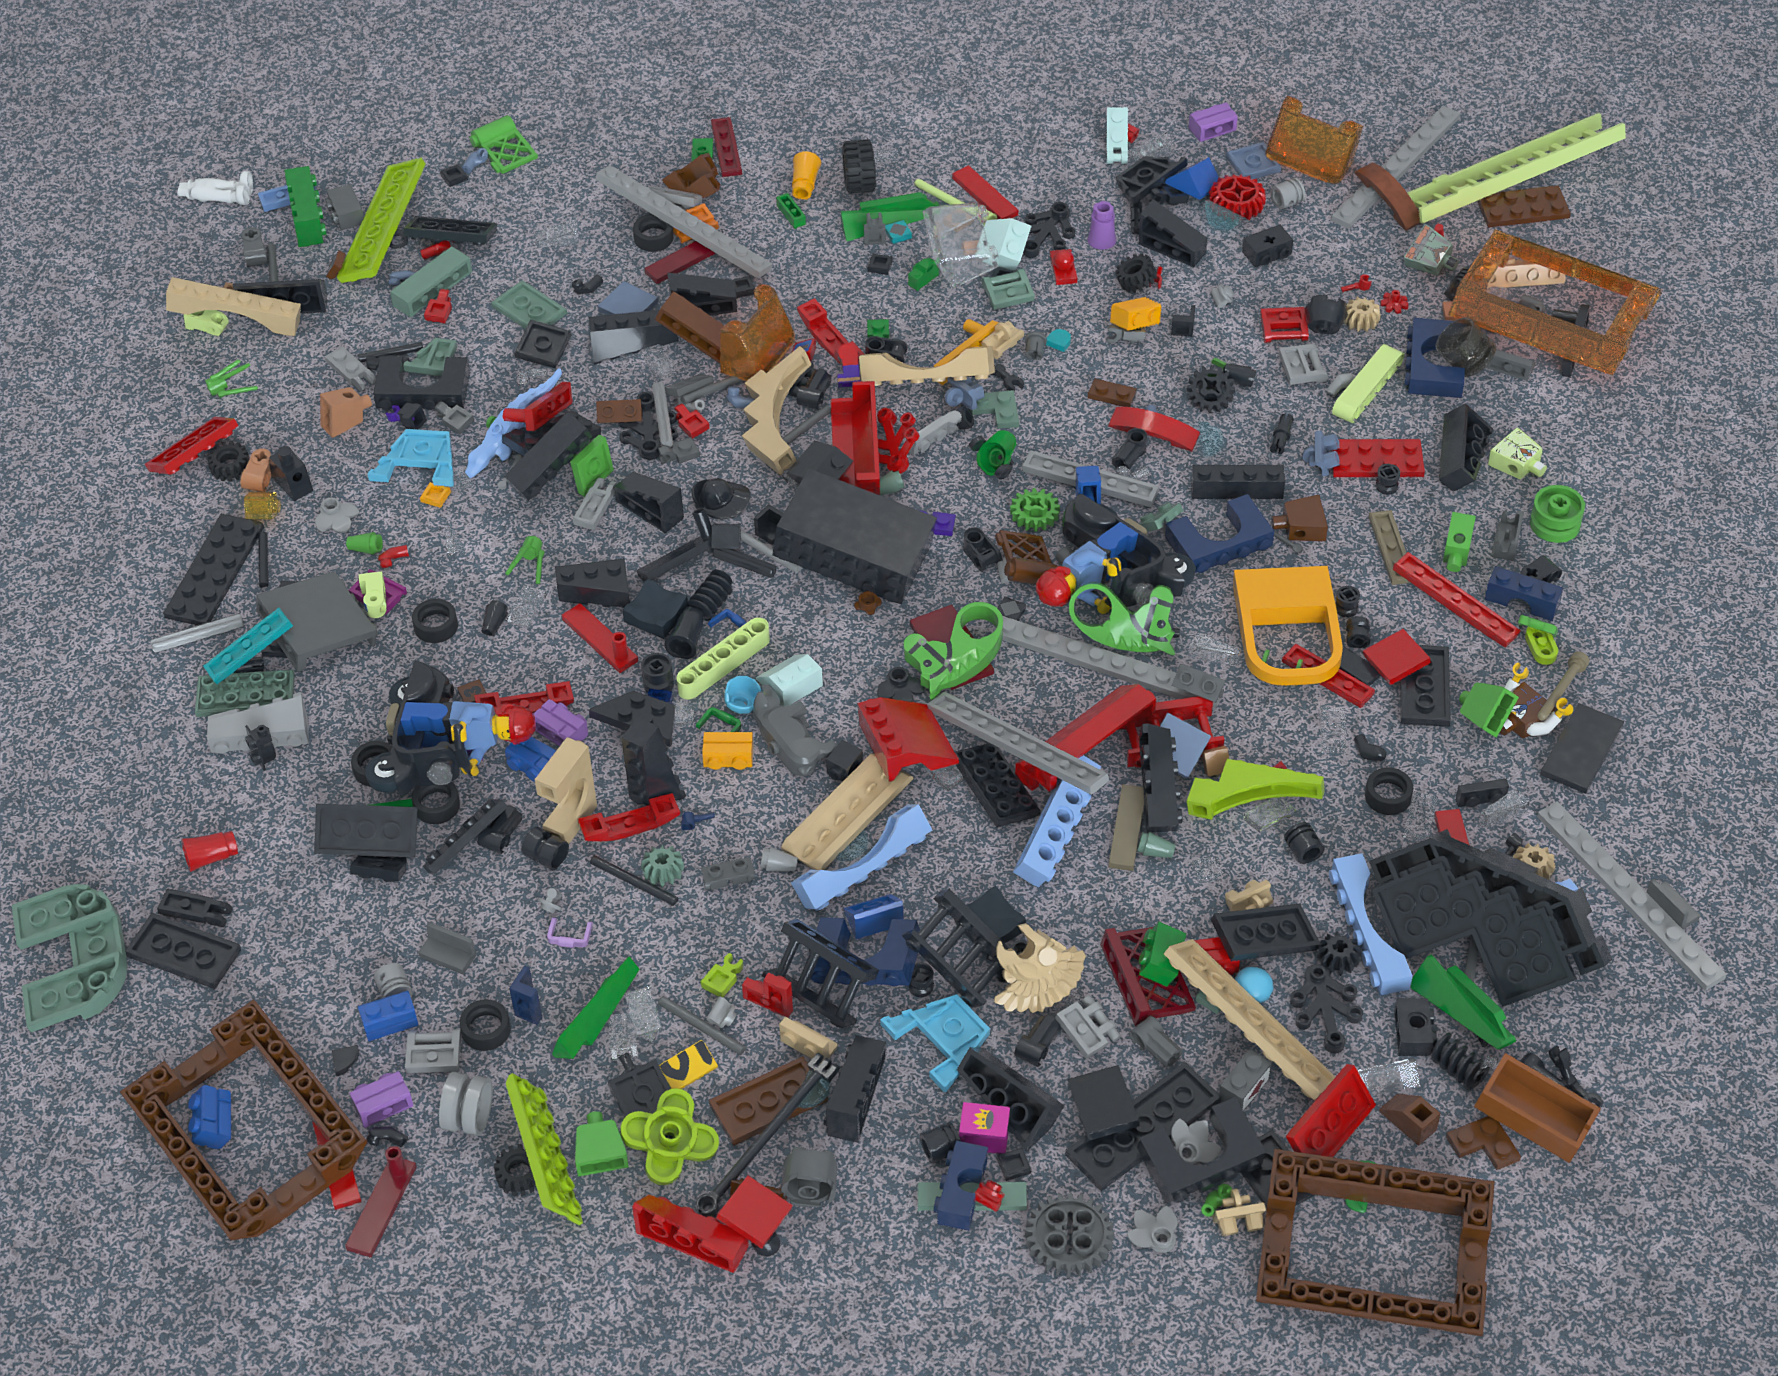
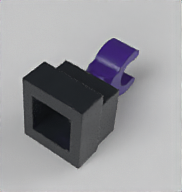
(410, 415)

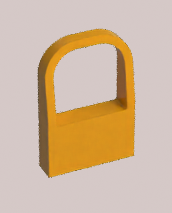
(1287, 597)

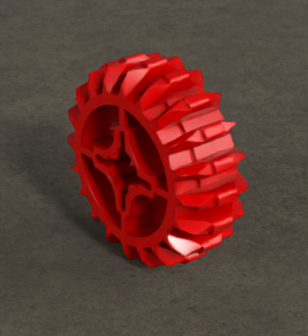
(1239, 195)

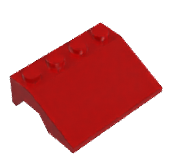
(904, 735)

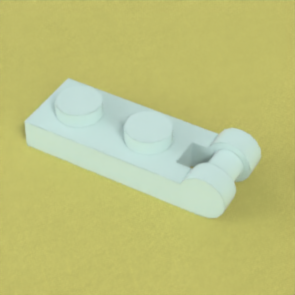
(1117, 134)

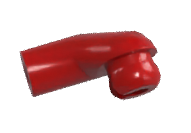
(435, 250)

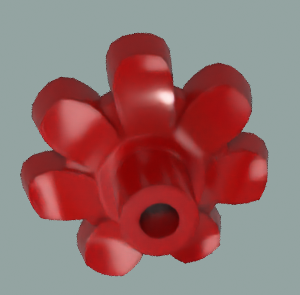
(1394, 302)

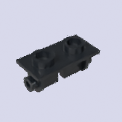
(260, 743)

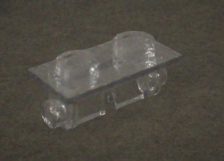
(643, 1013)

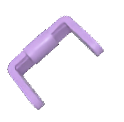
(568, 941)

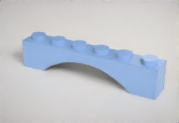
(901, 830)
(1387, 966)

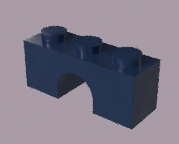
(1540, 595)
(965, 1165)

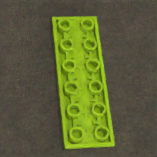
(543, 1149)

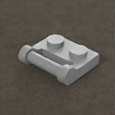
(1296, 366)
(435, 1056)

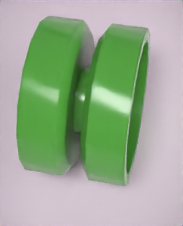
(1557, 513)

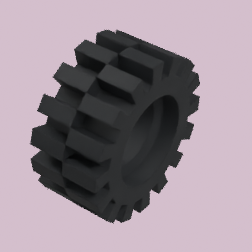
(1136, 273)
(224, 453)
(509, 1182)

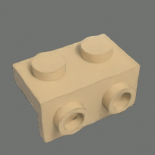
(805, 1039)

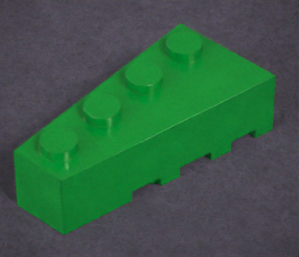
(304, 206)

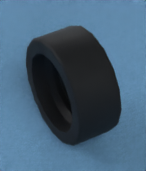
(652, 243)
(439, 633)
(363, 752)
(1385, 805)
(442, 813)
(486, 1041)

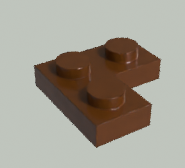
(1484, 1135)

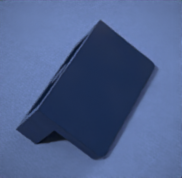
(525, 997)

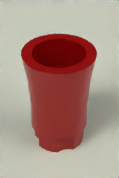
(208, 849)

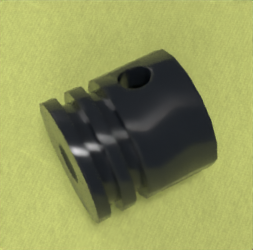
(1304, 843)
(939, 1141)

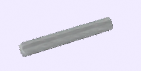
(662, 414)
(197, 633)

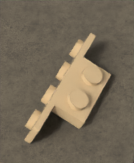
(1524, 273)

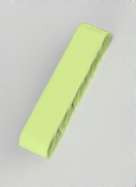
(1367, 383)
(723, 658)

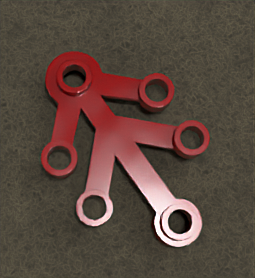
(898, 460)

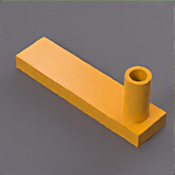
(979, 333)

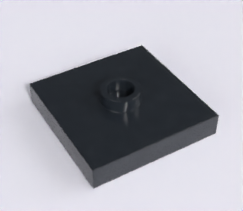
(542, 344)

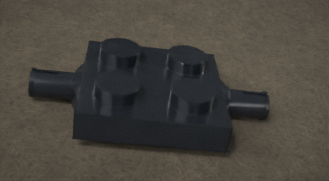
(638, 1086)

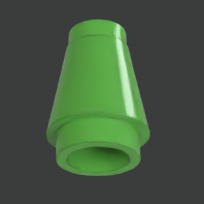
(365, 543)

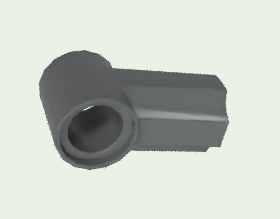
(1151, 1036)

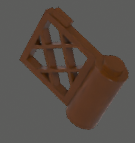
(1026, 568)

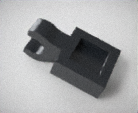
(1170, 195)

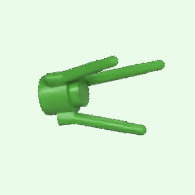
(217, 383)
(530, 549)

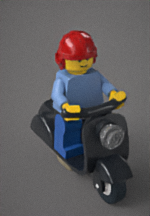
(1108, 551)
(442, 729)

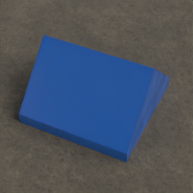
(1195, 179)
(874, 915)

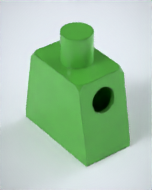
(1458, 546)
(1487, 706)
(599, 1146)

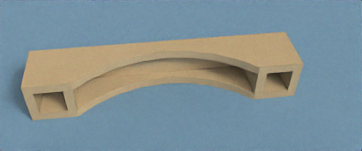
(191, 297)
(971, 362)

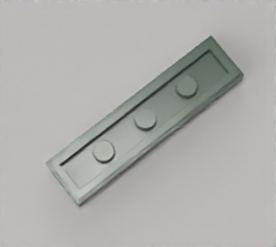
(1014, 1198)

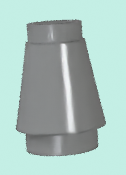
(777, 860)

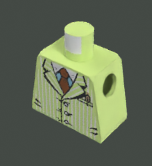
(1517, 455)

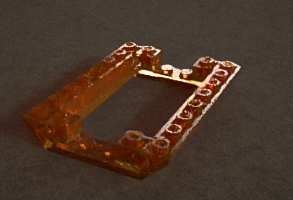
(1541, 329)

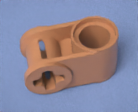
(257, 472)

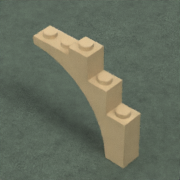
(764, 412)

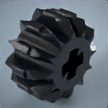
(1339, 953)

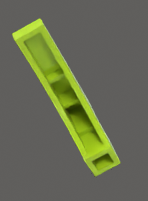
(1249, 782)

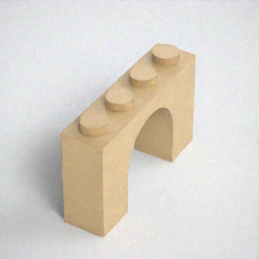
(570, 784)

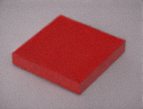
(1396, 656)
(754, 1211)

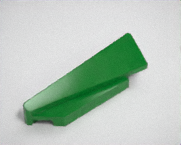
(893, 209)
(1462, 1000)
(595, 1014)

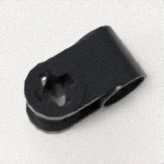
(884, 345)
(980, 548)
(1543, 570)

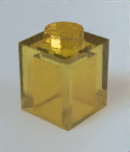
(261, 505)

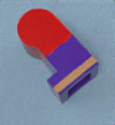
(850, 367)

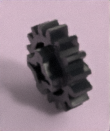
(1210, 379)

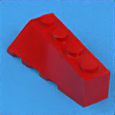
(689, 1232)

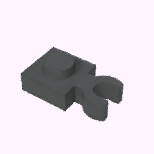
(874, 230)

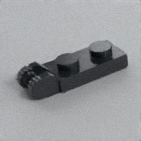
(193, 907)

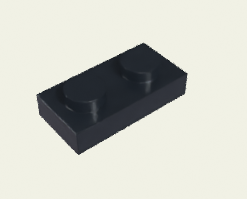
(1481, 792)

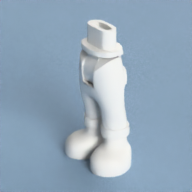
(219, 190)

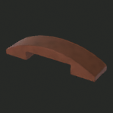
(1392, 193)

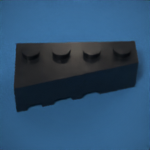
(855, 1088)

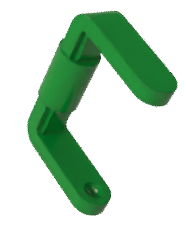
(721, 715)

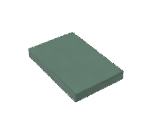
(527, 303)

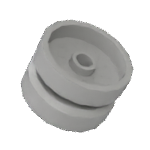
(465, 1103)

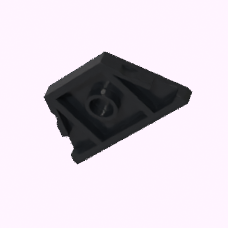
(1146, 175)
(626, 708)

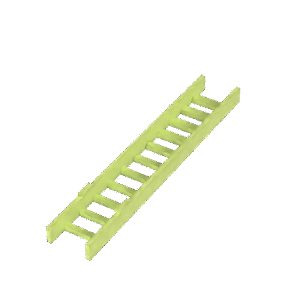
(1464, 182)

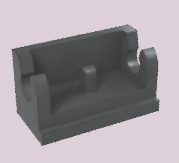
(1507, 536)

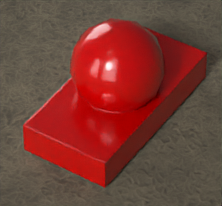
(1063, 266)

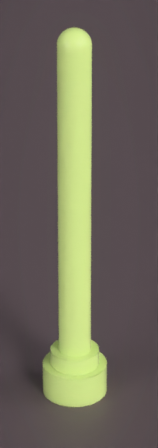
(944, 196)

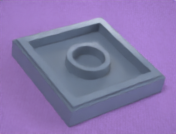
(1252, 161)
(627, 299)
(1189, 743)

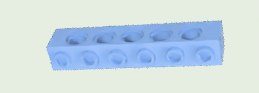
(1055, 823)

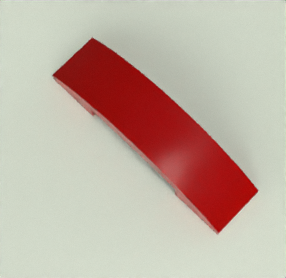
(822, 329)
(1155, 425)
(556, 692)
(629, 823)

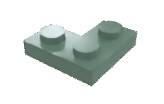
(1002, 405)

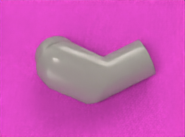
(1340, 382)
(696, 405)

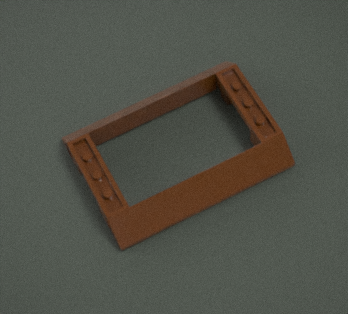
(233, 1037)
(1385, 1186)

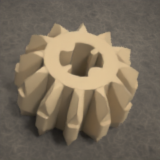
(1362, 314)
(1538, 858)

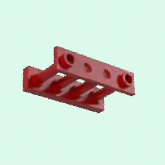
(1181, 708)

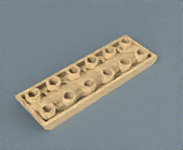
(844, 814)

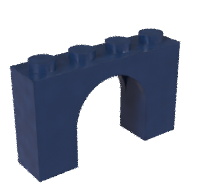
(1424, 376)
(1252, 536)
(893, 961)

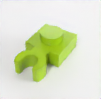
(721, 979)

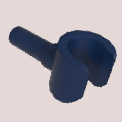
(689, 819)

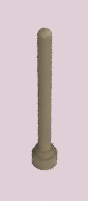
(1577, 663)

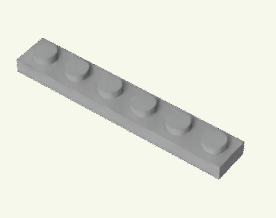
(1111, 484)

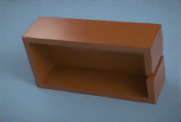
(1537, 1108)

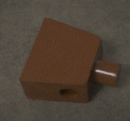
(1302, 519)

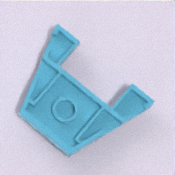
(418, 449)
(949, 1026)

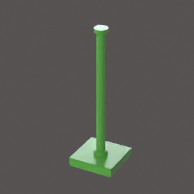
(589, 464)

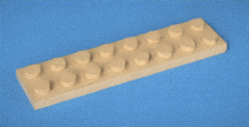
(1250, 1017)

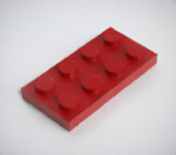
(192, 444)
(1365, 456)
(1333, 1115)

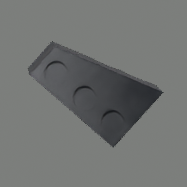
(1170, 235)
(710, 294)

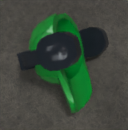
(995, 453)

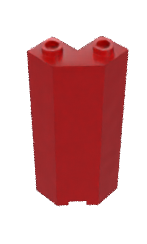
(856, 435)
(1090, 730)

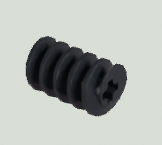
(712, 593)
(1458, 1063)

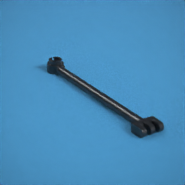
(818, 1072)

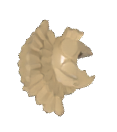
(1039, 974)

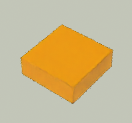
(435, 495)

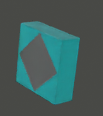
(898, 232)

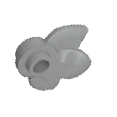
(335, 515)
(1195, 1141)
(1151, 1228)

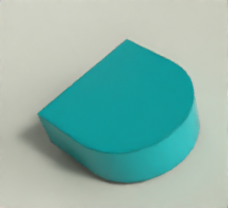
(1059, 339)

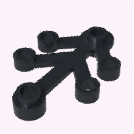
(1058, 213)
(649, 447)
(1326, 1003)

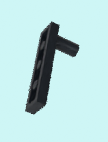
(1578, 318)
(683, 553)

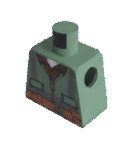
(1430, 252)

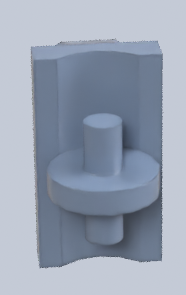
(964, 393)
(1319, 453)

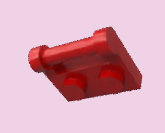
(1284, 319)

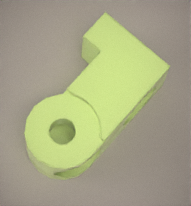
(208, 320)
(375, 596)

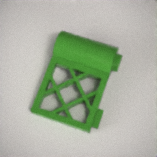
(497, 135)

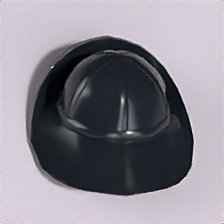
(720, 497)

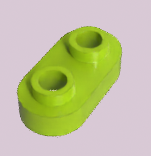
(1543, 645)

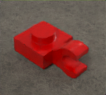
(439, 309)
(691, 423)

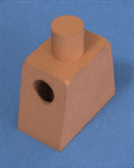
(342, 410)

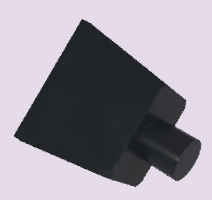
(286, 467)

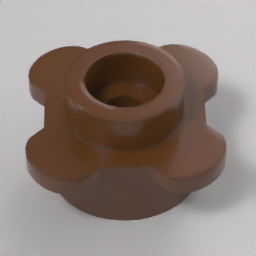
(868, 597)

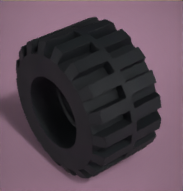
(859, 166)

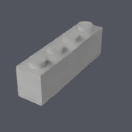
(284, 718)

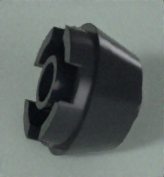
(1325, 315)

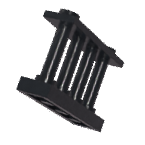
(968, 923)
(838, 959)

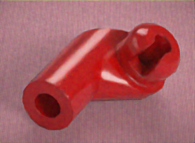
(392, 553)

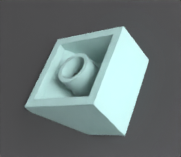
(1009, 239)
(793, 678)

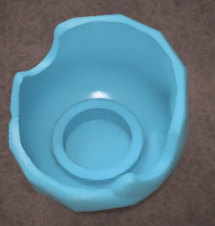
(739, 690)
(1256, 983)

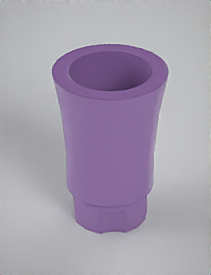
(1102, 226)

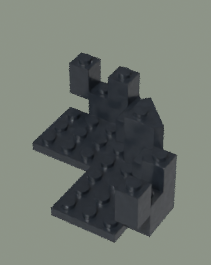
(1515, 916)

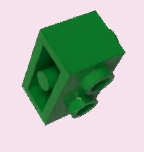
(1152, 959)

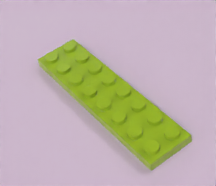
(381, 221)

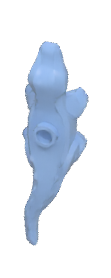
(492, 443)

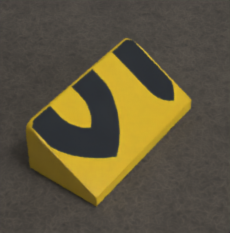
(688, 1065)

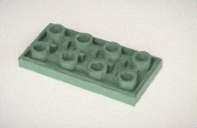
(242, 690)

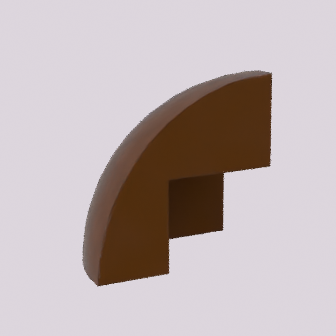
(695, 178)

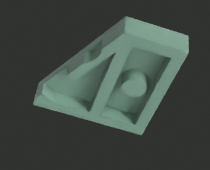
(432, 358)
(1165, 514)

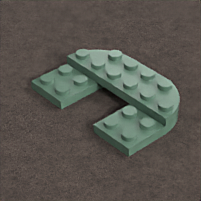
(95, 949)

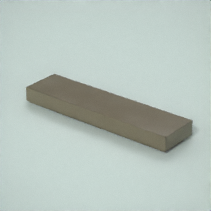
(1389, 542)
(1127, 828)

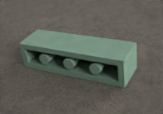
(427, 282)

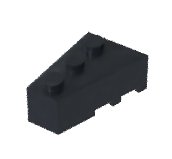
(651, 500)
(594, 583)

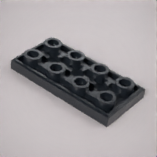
(1582, 748)
(996, 785)

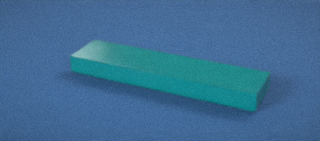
(248, 646)

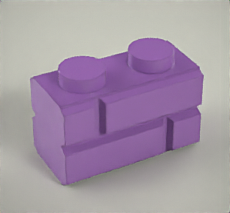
(1213, 122)
(558, 723)
(381, 1098)

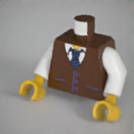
(1524, 717)

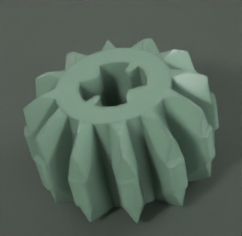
(662, 865)

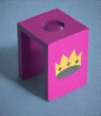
(985, 1126)

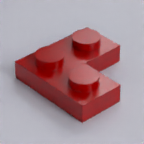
(772, 994)

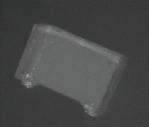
(960, 241)

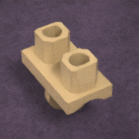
(1002, 338)
(1254, 896)
(1227, 1218)

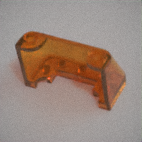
(1313, 144)
(760, 341)

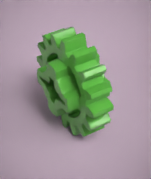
(1035, 509)

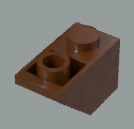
(1412, 1116)

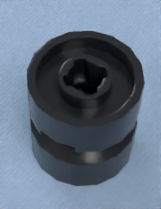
(657, 672)
(544, 847)

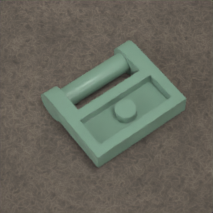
(1010, 293)

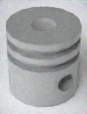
(1288, 193)
(394, 981)

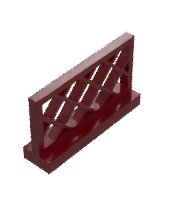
(1128, 982)

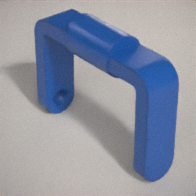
(735, 618)

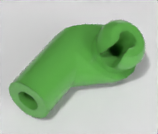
(1214, 1199)

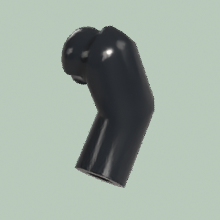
(590, 287)
(1369, 751)
(387, 1133)

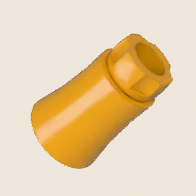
(804, 174)

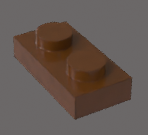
(1112, 393)

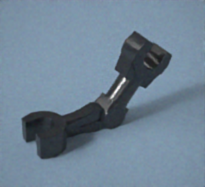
(1009, 380)
(1563, 1061)

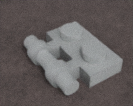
(1083, 1031)

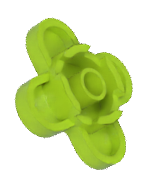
(674, 1118)

